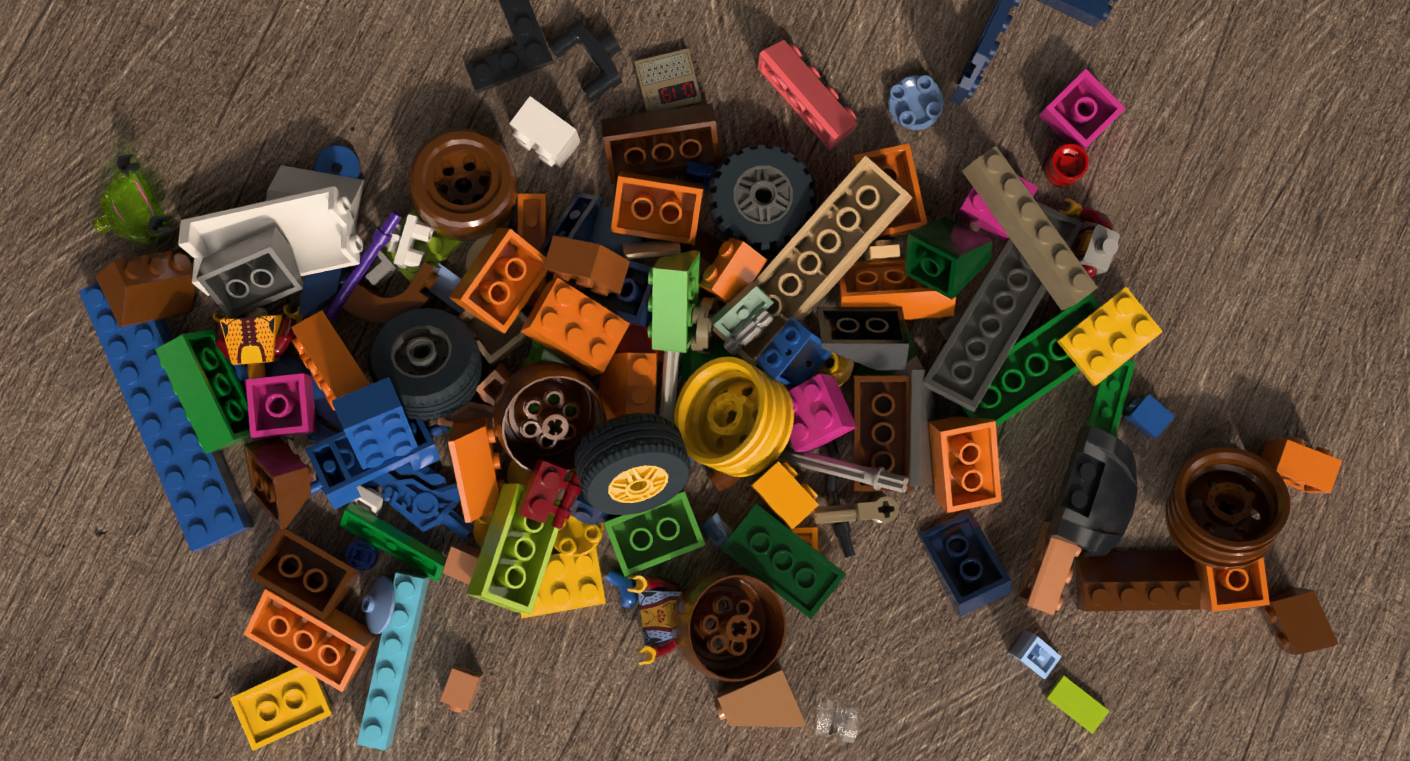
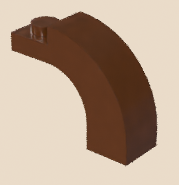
(376, 307)

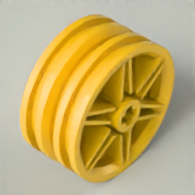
(737, 428)

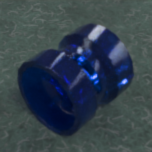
(366, 558)

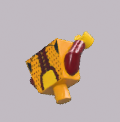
(255, 339)

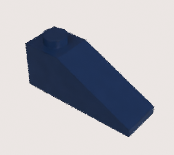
(576, 221)

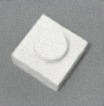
(369, 500)

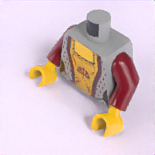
(1096, 239)

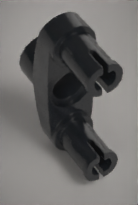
(600, 50)

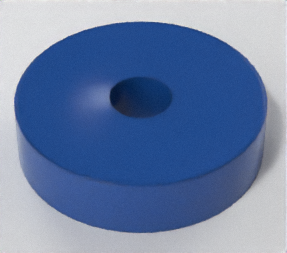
(338, 155)

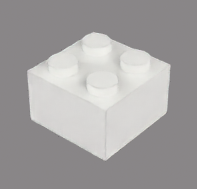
(544, 132)

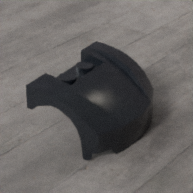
(1095, 493)

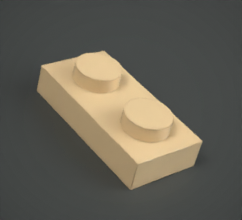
(882, 250)

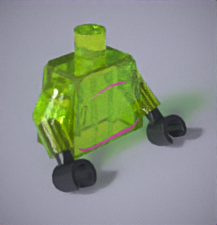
(130, 206)

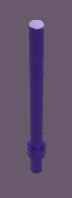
(380, 238)

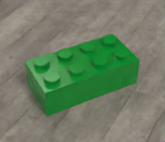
(206, 389)

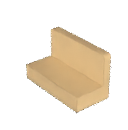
(649, 252)

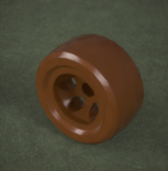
(464, 219)
(534, 385)
(757, 630)

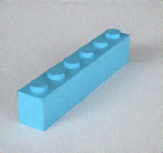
(393, 662)

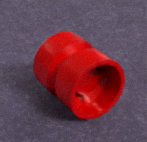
(1066, 165)

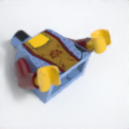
(657, 604)

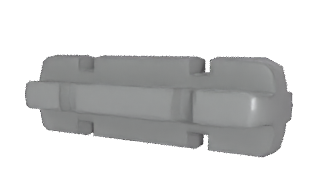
(748, 331)

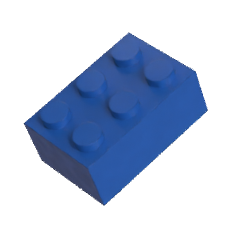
(375, 423)

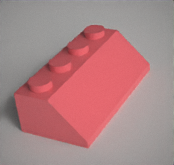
(806, 94)

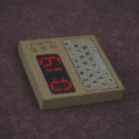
(668, 81)

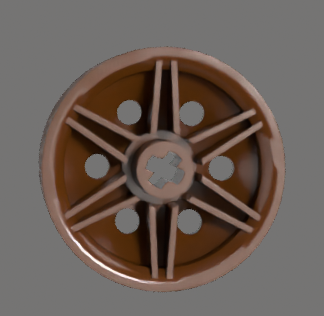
(1227, 508)

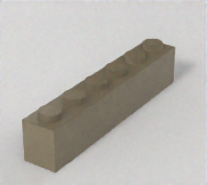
(1029, 228)

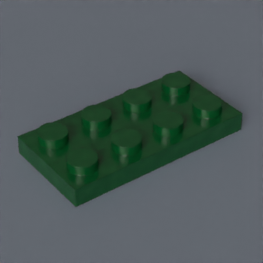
(783, 560)

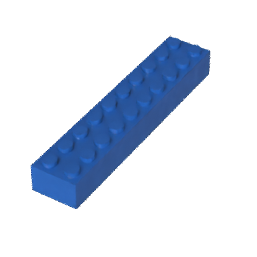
(194, 481)

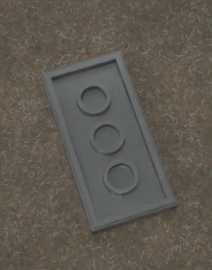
(922, 410)

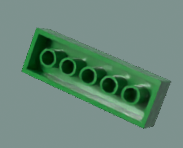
(1032, 366)

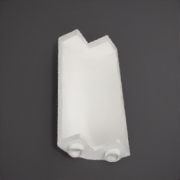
(311, 222)

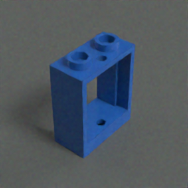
(805, 347)

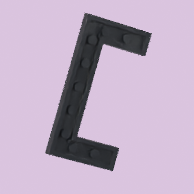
(527, 56)

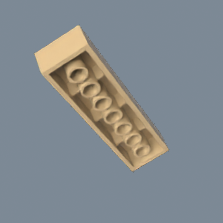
(826, 249)

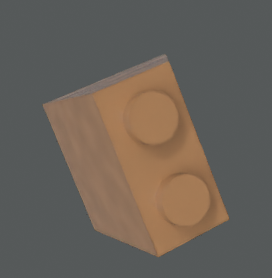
(760, 701)

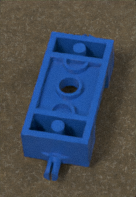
(341, 473)

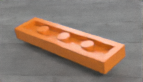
(533, 229)

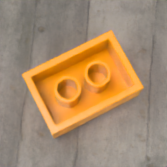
(784, 494)

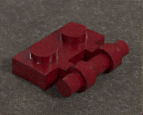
(542, 491)

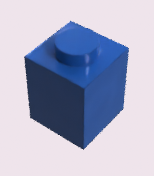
(1148, 415)

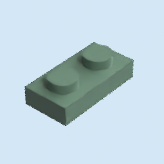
(741, 309)

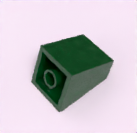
(946, 255)

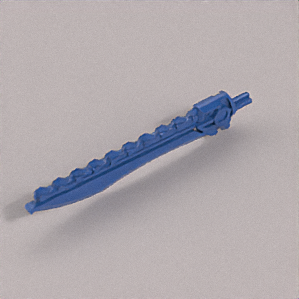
(408, 496)

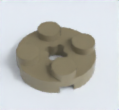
(701, 316)

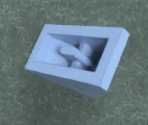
(1035, 654)

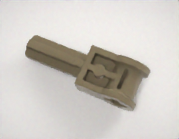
(857, 511)

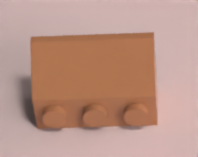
(1047, 573)

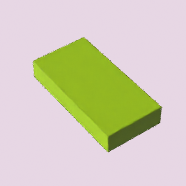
(1077, 704)

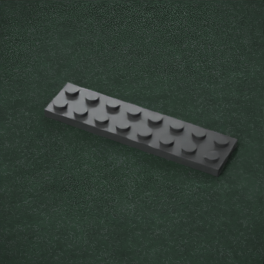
(993, 322)

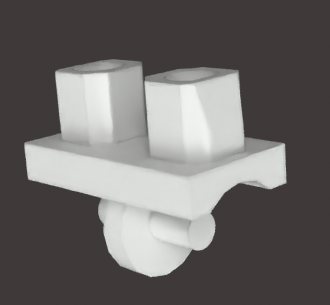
(405, 254)

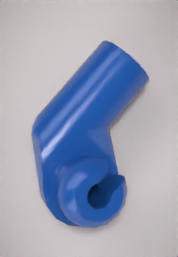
(617, 578)

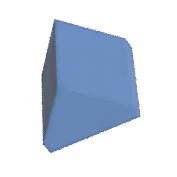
(717, 528)

